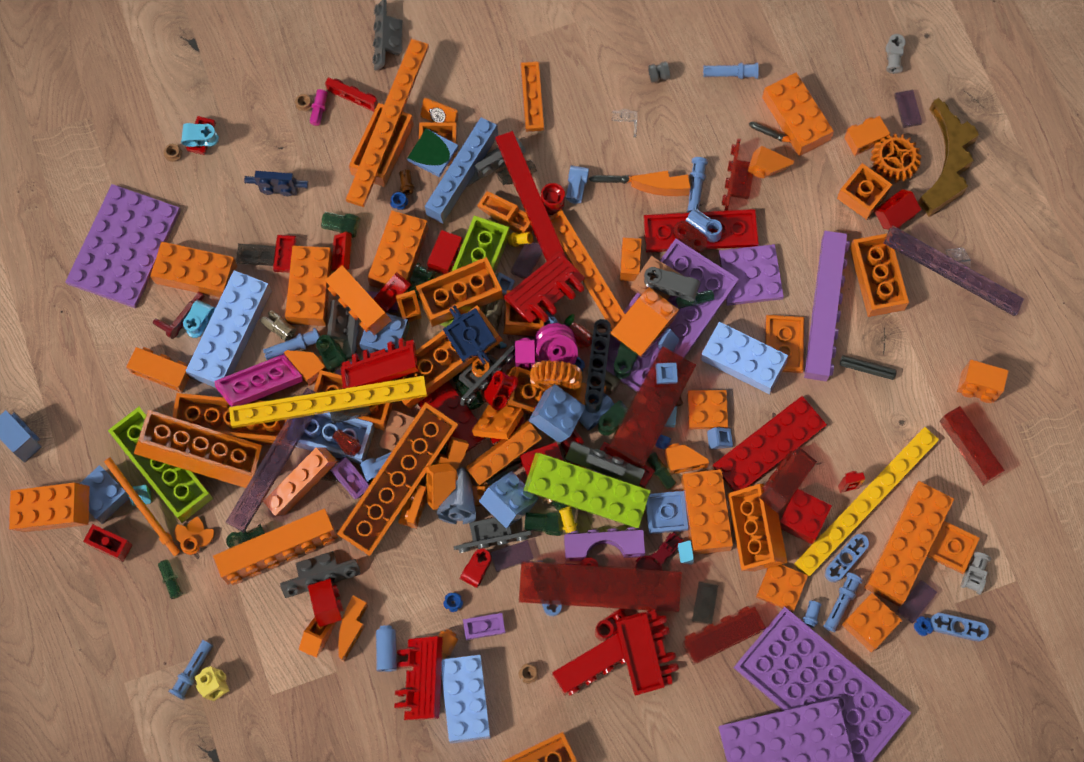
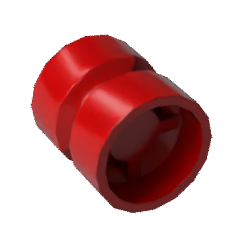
(553, 198)

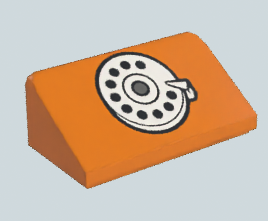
(438, 112)

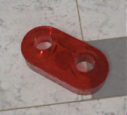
(692, 235)

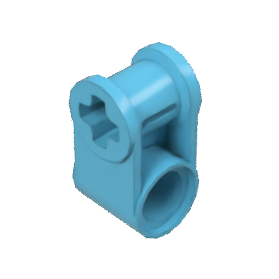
(198, 135)
(198, 316)

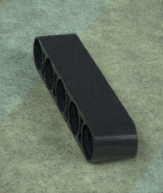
(599, 357)

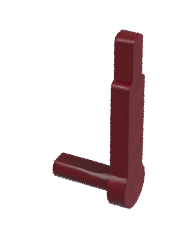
(173, 329)

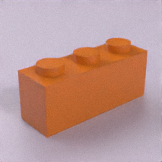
(158, 369)

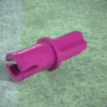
(318, 107)

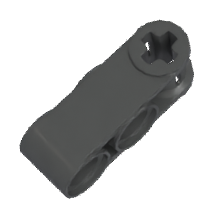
(672, 283)

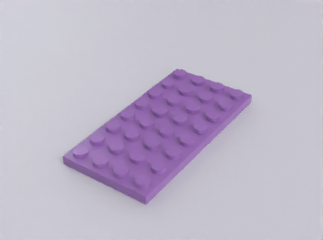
(690, 320)
(802, 669)

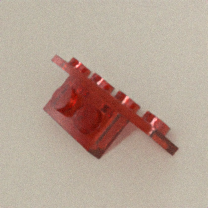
(740, 178)

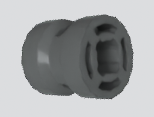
(659, 72)

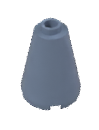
(460, 503)

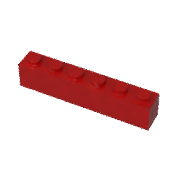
(591, 664)

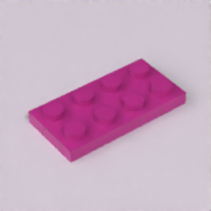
(258, 381)

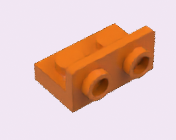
(413, 508)

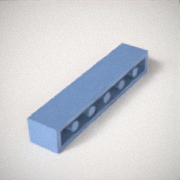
(461, 170)

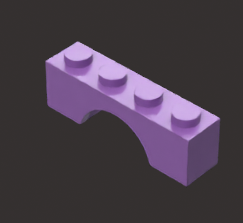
(628, 542)

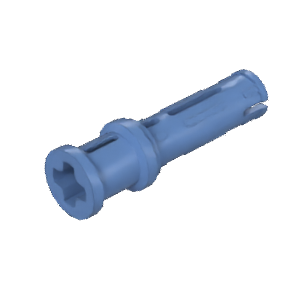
(740, 70)
(697, 177)
(300, 341)
(846, 593)
(189, 680)

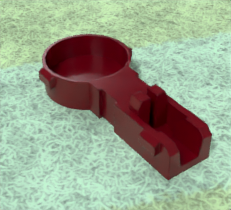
(667, 548)

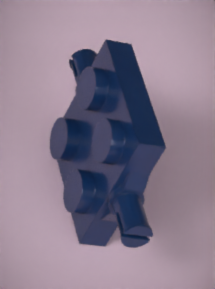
(276, 183)
(469, 335)

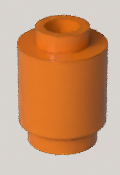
(449, 642)

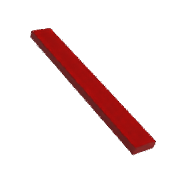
(529, 195)

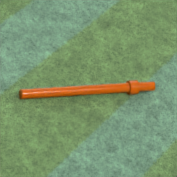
(165, 538)

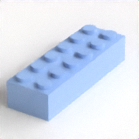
(229, 329)

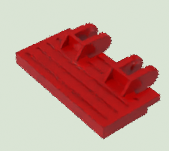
(544, 288)
(380, 365)
(644, 653)
(423, 679)

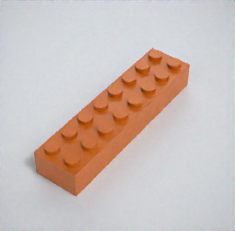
(397, 479)

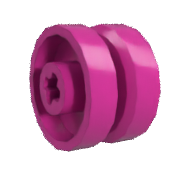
(556, 343)

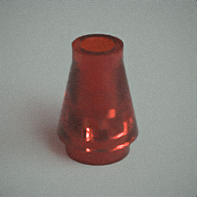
(347, 443)

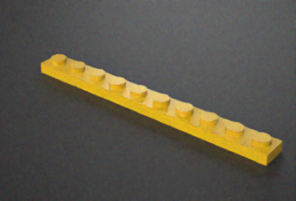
(327, 401)
(866, 502)

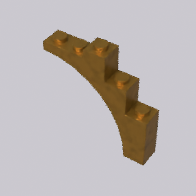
(957, 160)

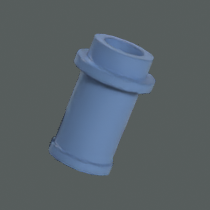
(812, 613)

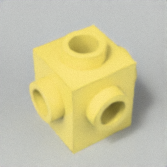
(211, 683)

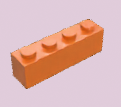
(358, 300)
(503, 453)
(300, 481)

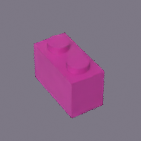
(525, 353)

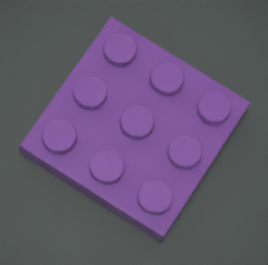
(757, 274)

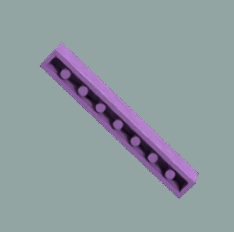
(825, 306)

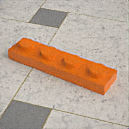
(532, 96)

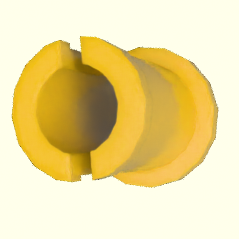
(518, 239)
(568, 520)

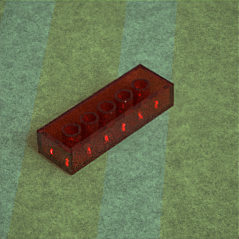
(649, 410)

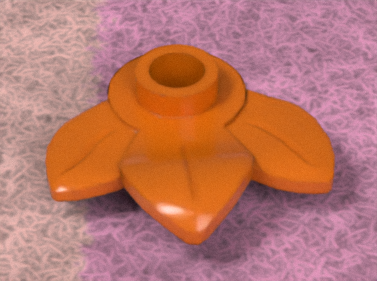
(194, 533)

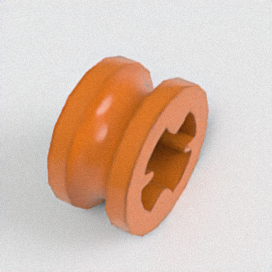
(479, 373)

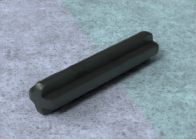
(868, 367)

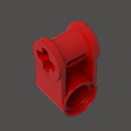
(499, 390)
(475, 571)
(610, 623)

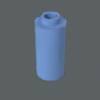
(386, 649)

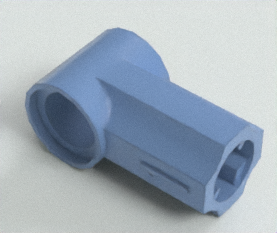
(577, 180)
(704, 224)
(590, 420)
(371, 467)

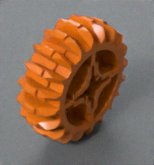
(899, 151)
(548, 373)

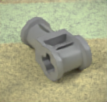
(894, 53)
(976, 575)

